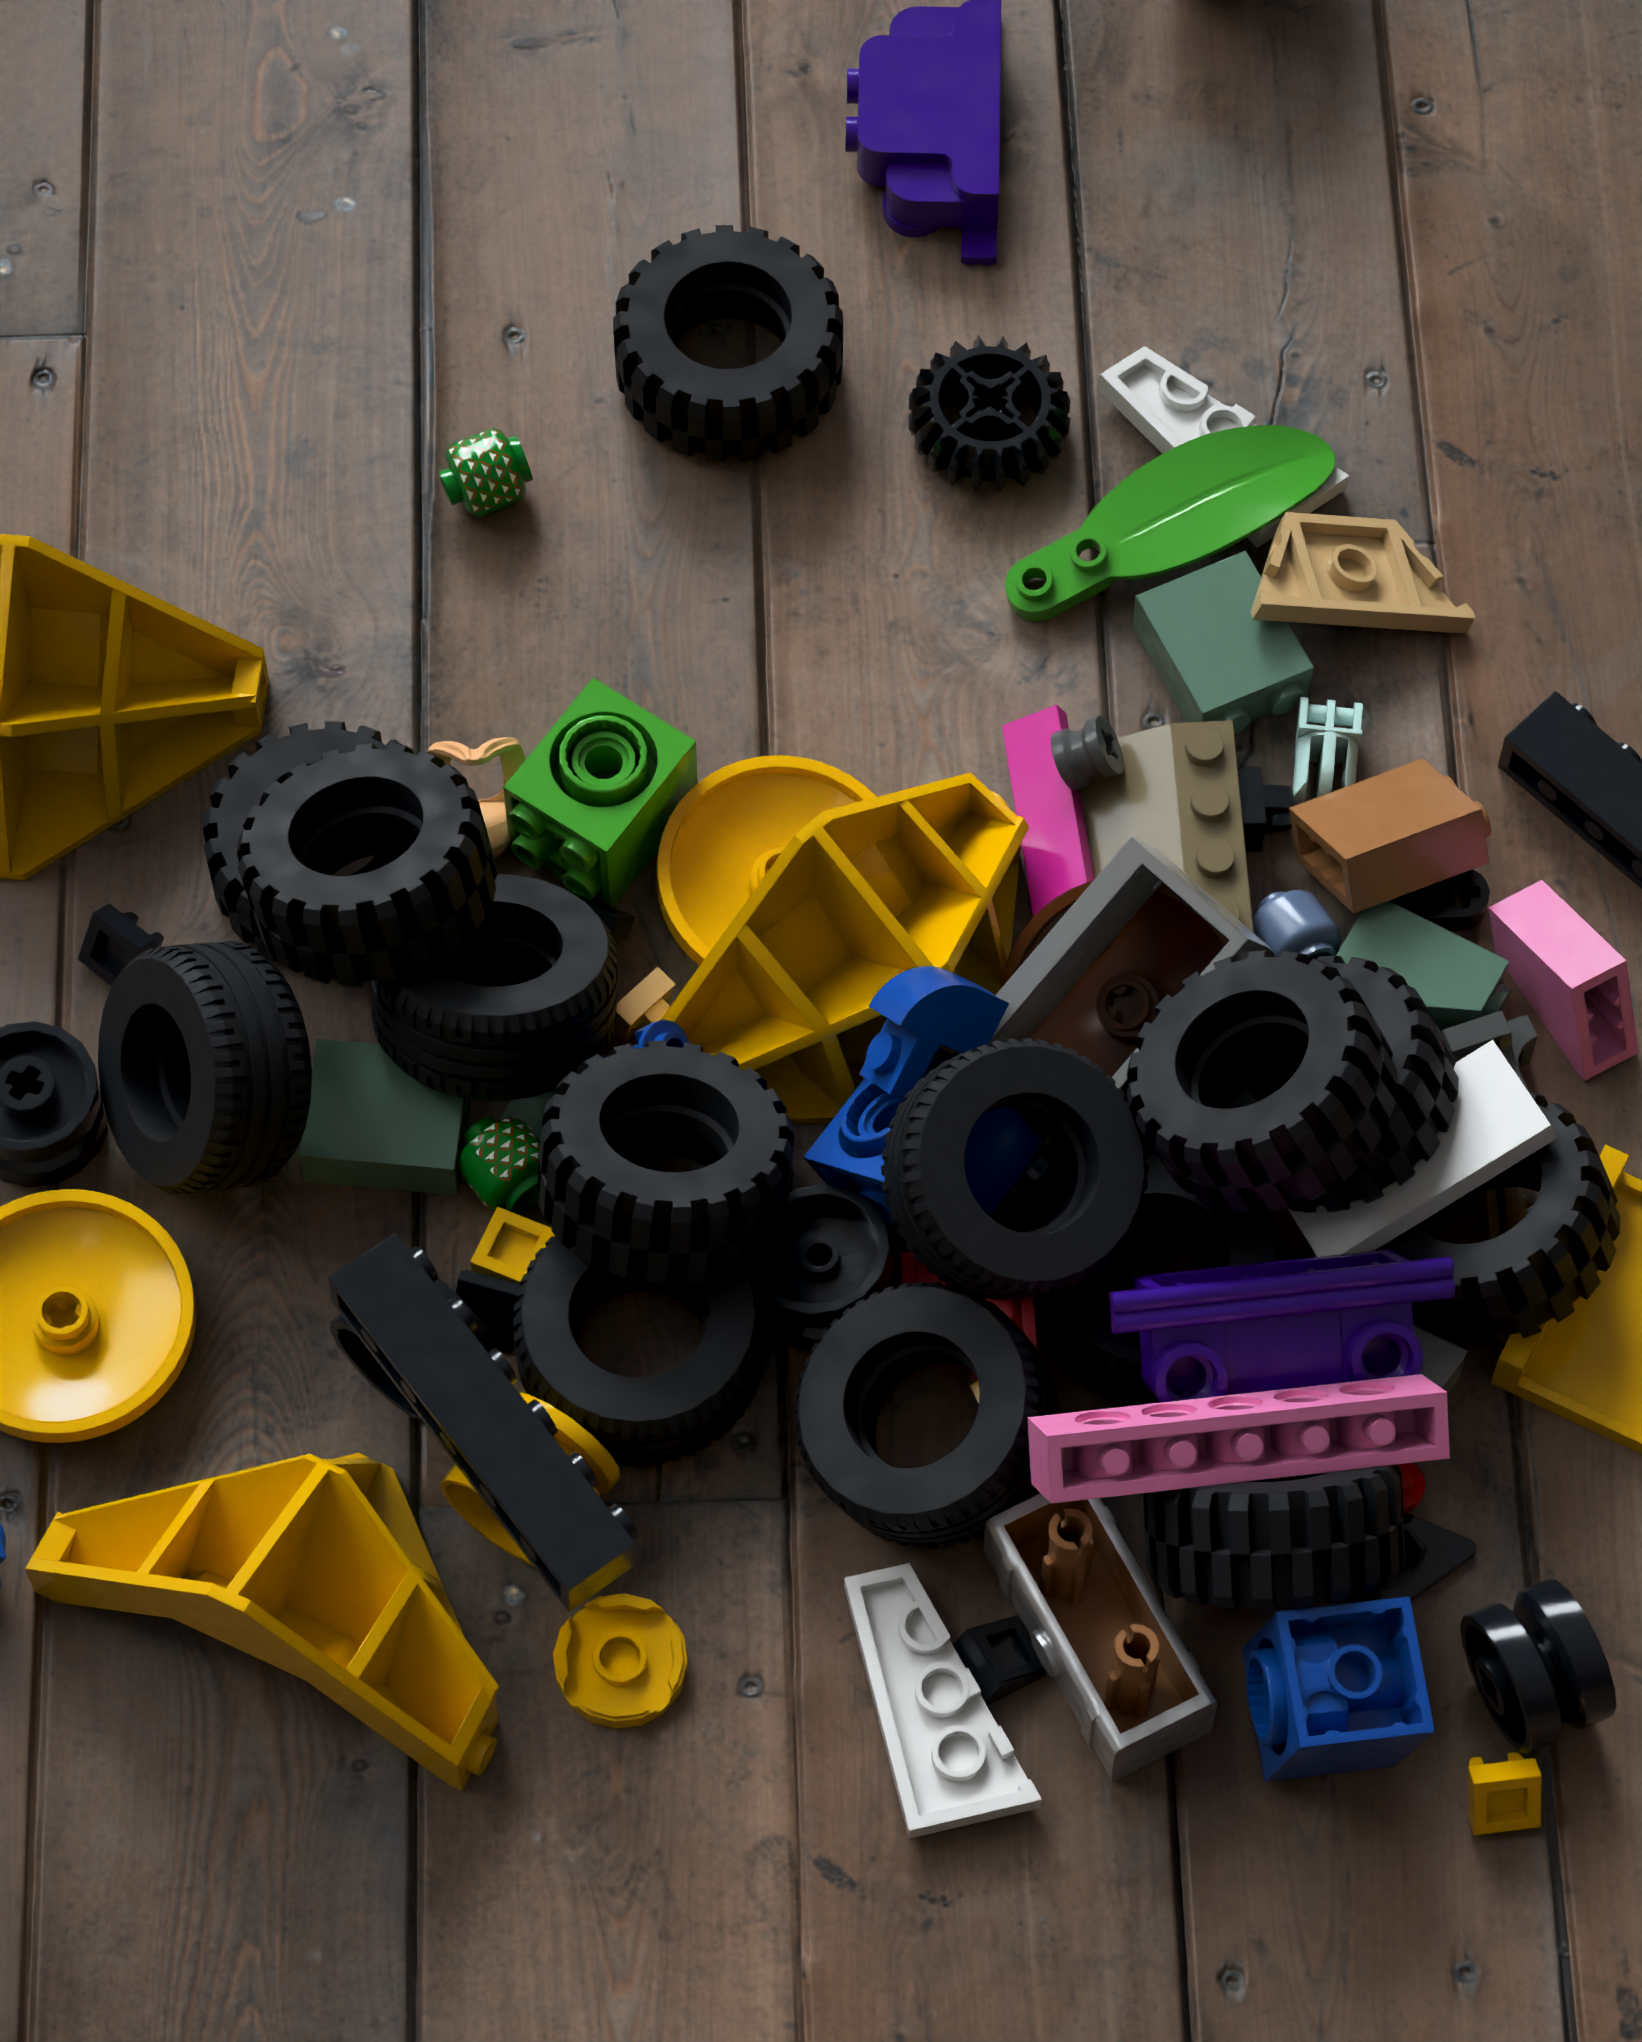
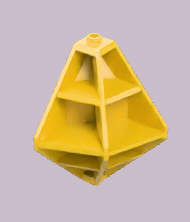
(104, 701)
(839, 916)
(306, 1572)

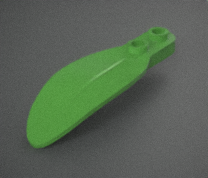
(1176, 514)

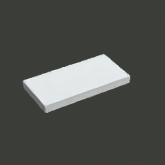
(1489, 1132)

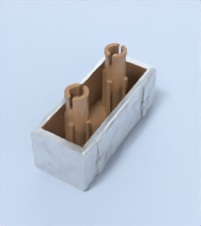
(1099, 1630)

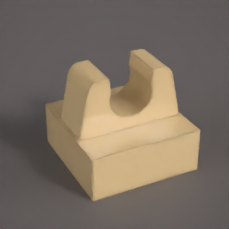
(643, 1005)

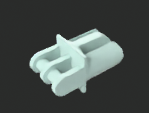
(1325, 745)

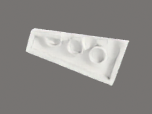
(1175, 408)
(937, 1731)

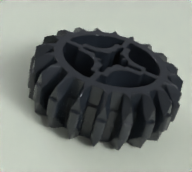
(989, 435)

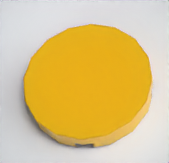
(620, 1661)

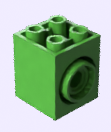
(599, 793)

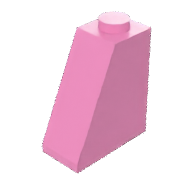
(1567, 977)

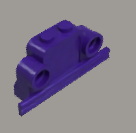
(933, 122)
(1279, 1323)

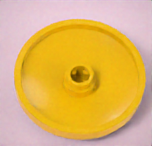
(731, 835)
(88, 1315)

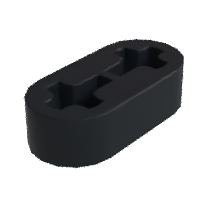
(1437, 907)

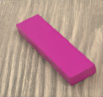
(1057, 839)

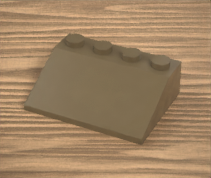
(1181, 799)

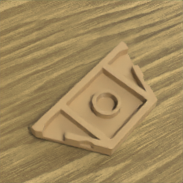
(1353, 576)

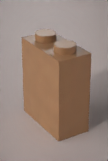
(1390, 835)

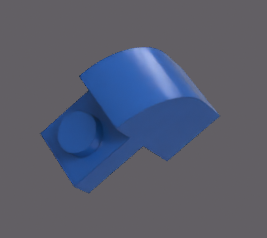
(923, 1011)

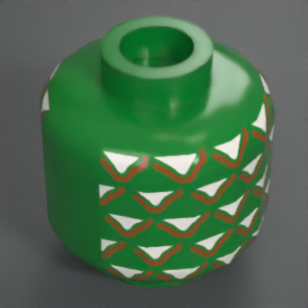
(485, 472)
(501, 1163)

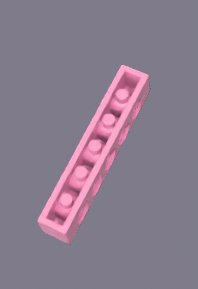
(1238, 1438)

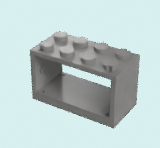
(1091, 928)

